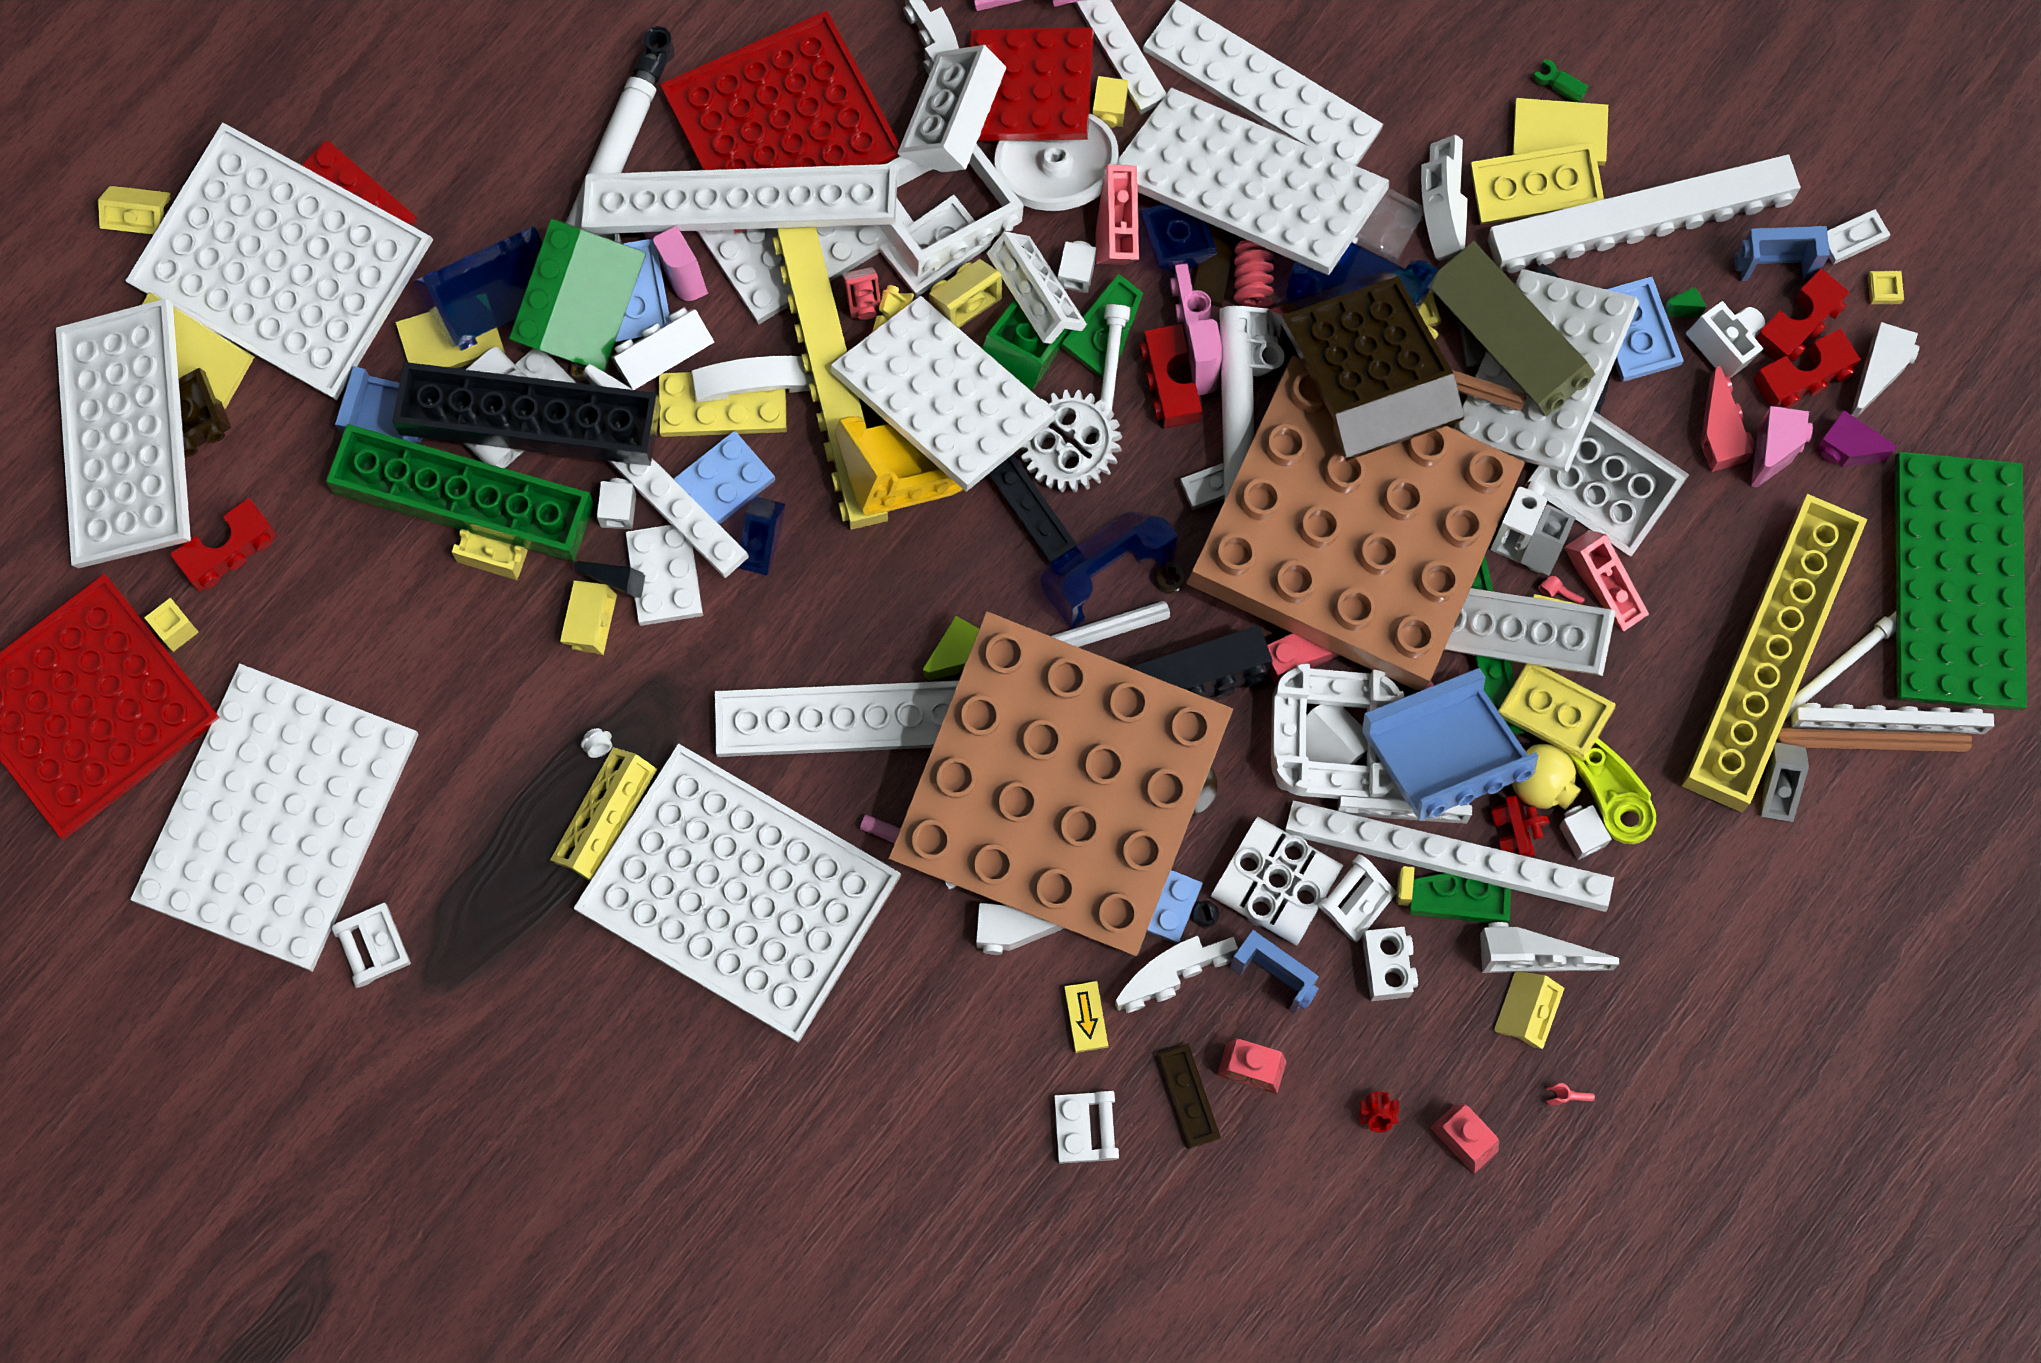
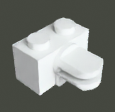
(1728, 338)

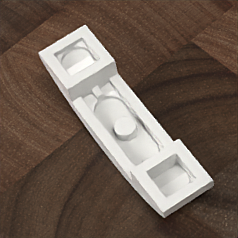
(750, 375)

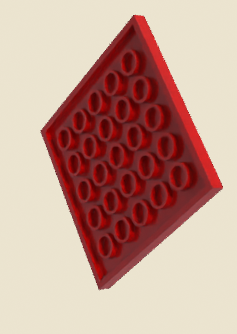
(782, 105)
(92, 707)

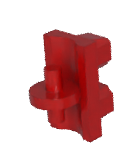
(1514, 814)

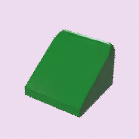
(1686, 304)

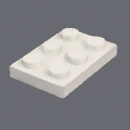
(925, 231)
(671, 575)

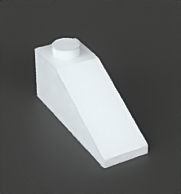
(1886, 359)
(1009, 928)

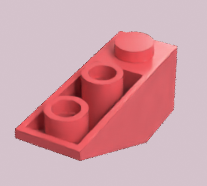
(862, 293)
(1723, 433)

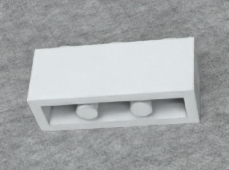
(661, 347)

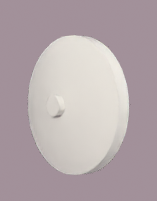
(1058, 172)

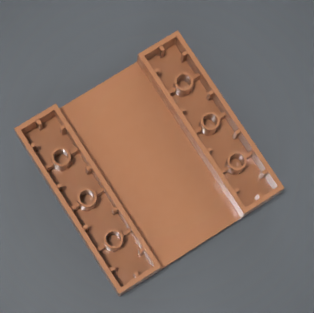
(1358, 549)
(1061, 783)

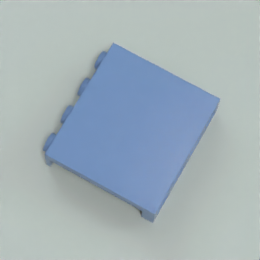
(1447, 745)

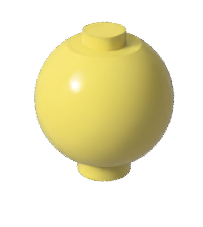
(1552, 781)

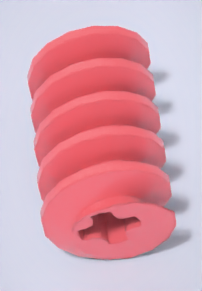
(1251, 275)

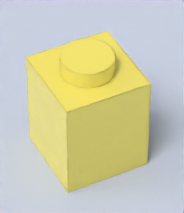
(1110, 100)

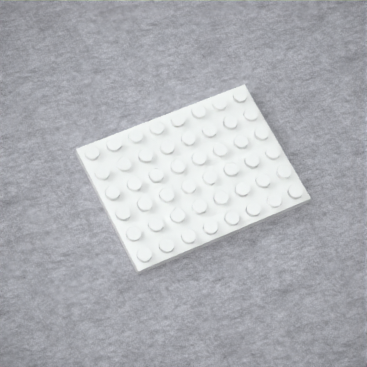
(280, 260)
(275, 817)
(738, 892)

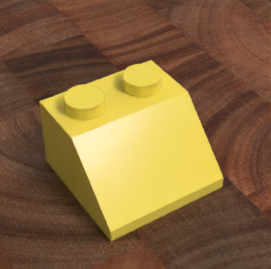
(967, 293)

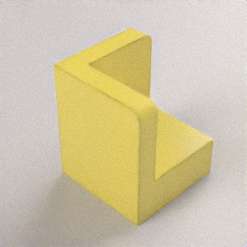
(171, 624)

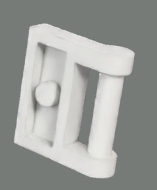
(1364, 903)
(381, 941)
(1075, 1131)

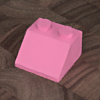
(1779, 441)

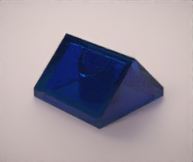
(1177, 237)

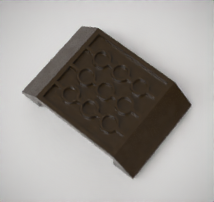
(1371, 362)

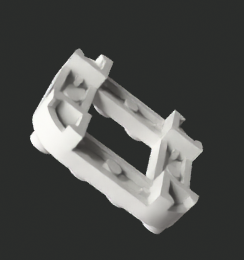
(1288, 732)

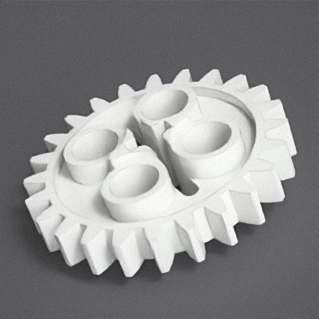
(1089, 419)

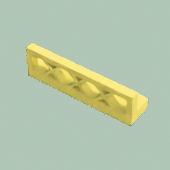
(607, 815)

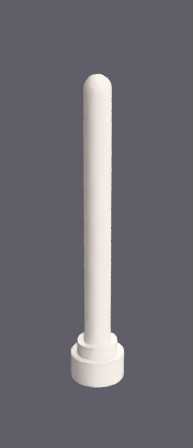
(1116, 319)

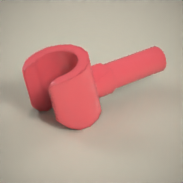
(1553, 585)
(1564, 1094)

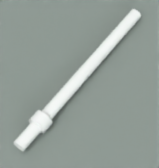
(1883, 629)

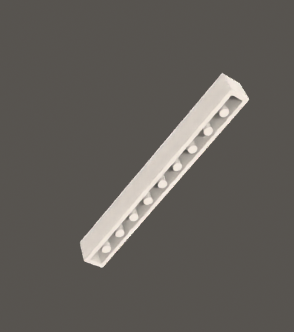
(1643, 214)

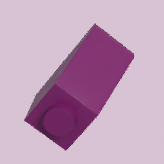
(1854, 443)

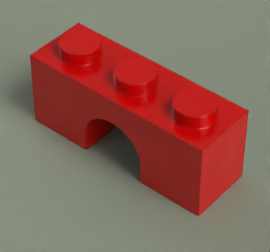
(1820, 299)
(1785, 384)
(1175, 402)
(248, 534)

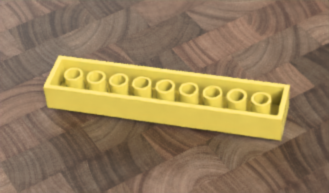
(1774, 653)

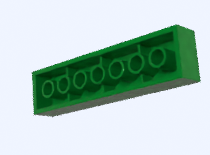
(460, 493)

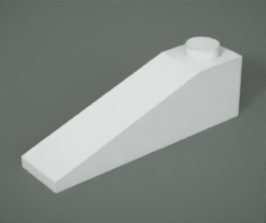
(1527, 951)

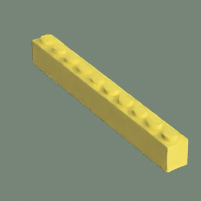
(824, 345)

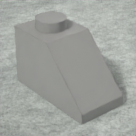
(1547, 540)
(1784, 781)

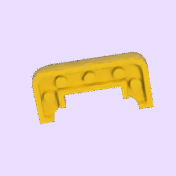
(887, 468)

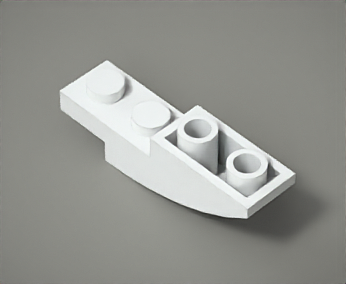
(934, 29)
(1442, 201)
(1160, 976)

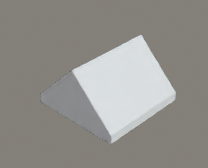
(1334, 736)

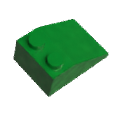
(1020, 348)

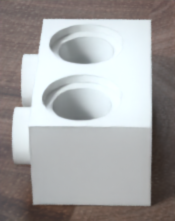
(1380, 964)

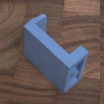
(1784, 245)
(370, 405)
(1280, 965)

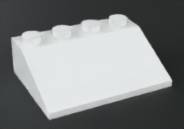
(1613, 484)

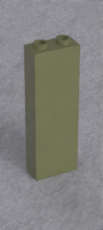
(1511, 329)

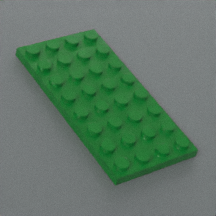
(1960, 581)

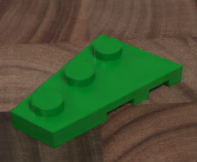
(1091, 343)
(1460, 899)

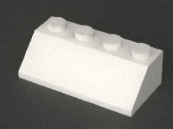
(953, 108)

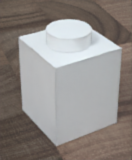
(1077, 266)
(616, 504)
(1584, 831)

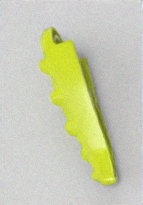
(1617, 791)

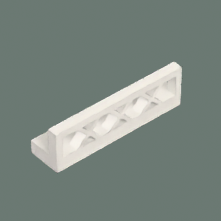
(1034, 286)
(1396, 807)

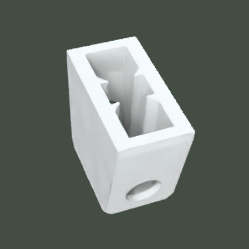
(1520, 521)

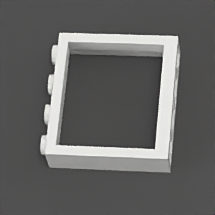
(965, 239)

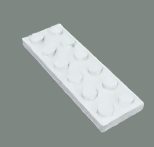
(1533, 631)

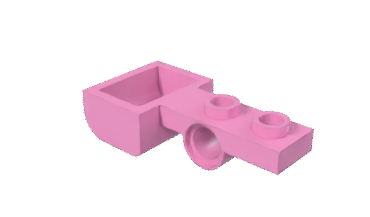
(679, 264)
(1200, 331)

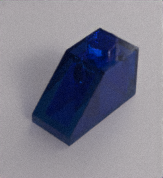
(761, 534)

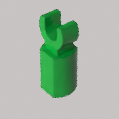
(1561, 82)

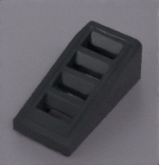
(619, 577)

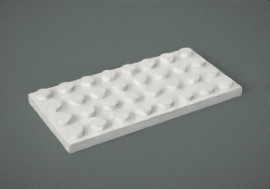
(1252, 180)
(122, 434)

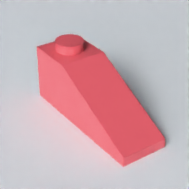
(1118, 217)
(1606, 577)
(1294, 651)

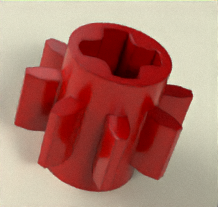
(1379, 1111)

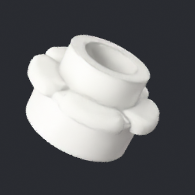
(596, 742)

